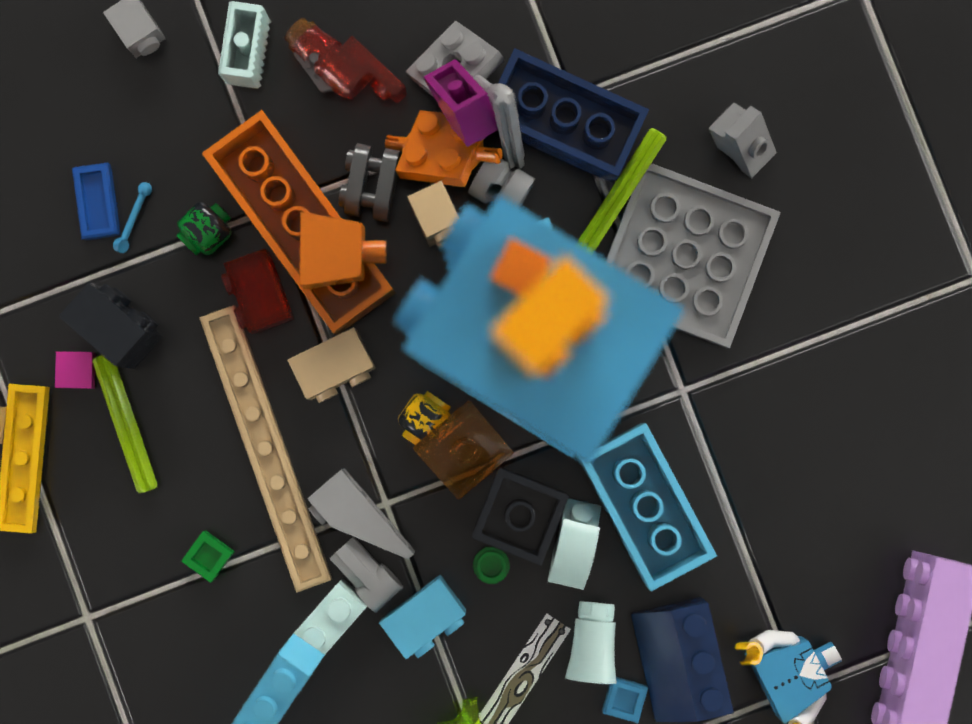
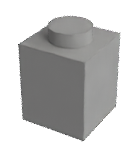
(135, 27)

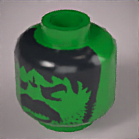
(204, 228)

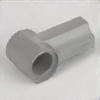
(372, 581)

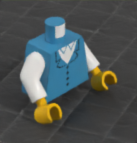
(791, 673)

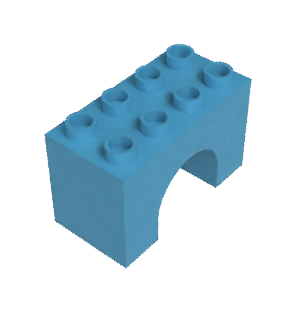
(589, 388)

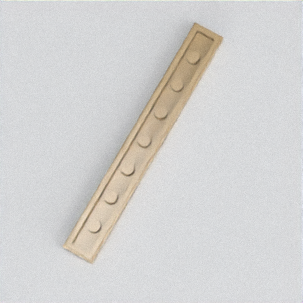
(266, 449)

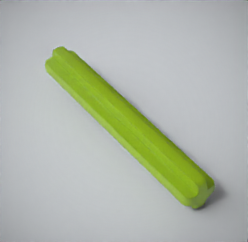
(622, 189)
(125, 425)

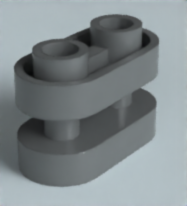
(354, 195)

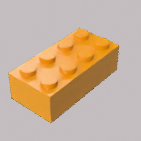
(555, 310)

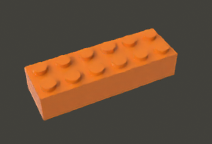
(273, 193)

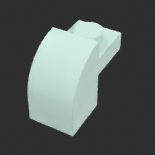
(575, 544)

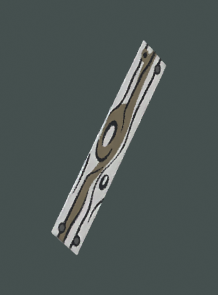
(524, 671)

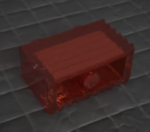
(257, 291)

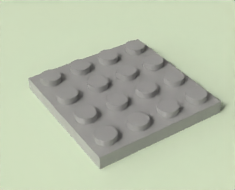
(694, 249)

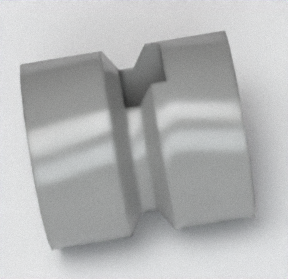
(499, 180)

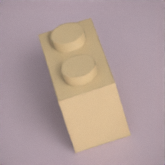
(433, 212)
(332, 365)

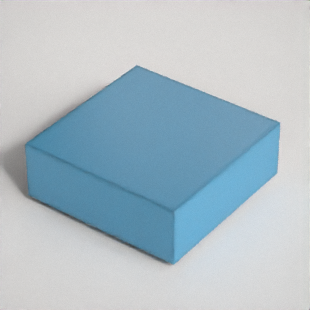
(625, 700)

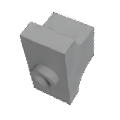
(743, 138)

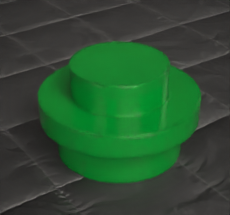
(491, 565)

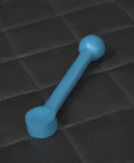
(121, 244)

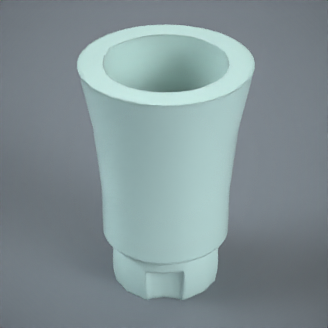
(593, 644)

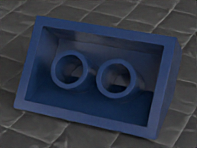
(682, 662)

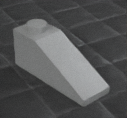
(352, 511)

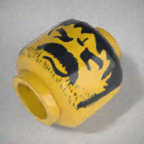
(422, 416)

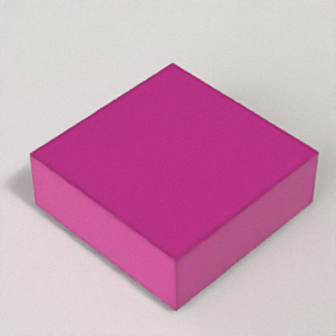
(75, 370)

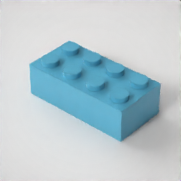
(648, 507)

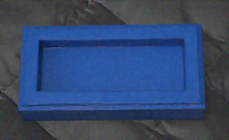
(96, 201)

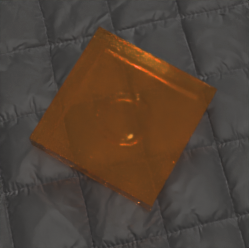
(463, 450)

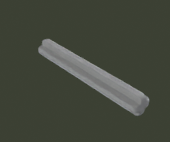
(508, 127)

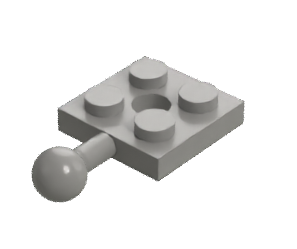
(463, 45)

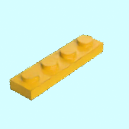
(22, 457)

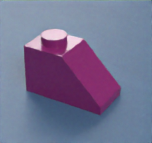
(462, 102)

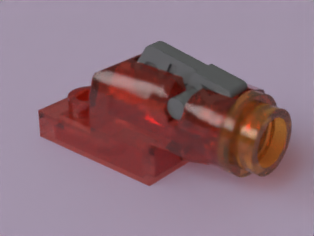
(338, 67)

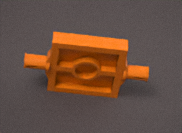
(437, 153)

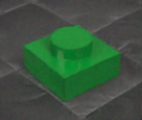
(207, 556)

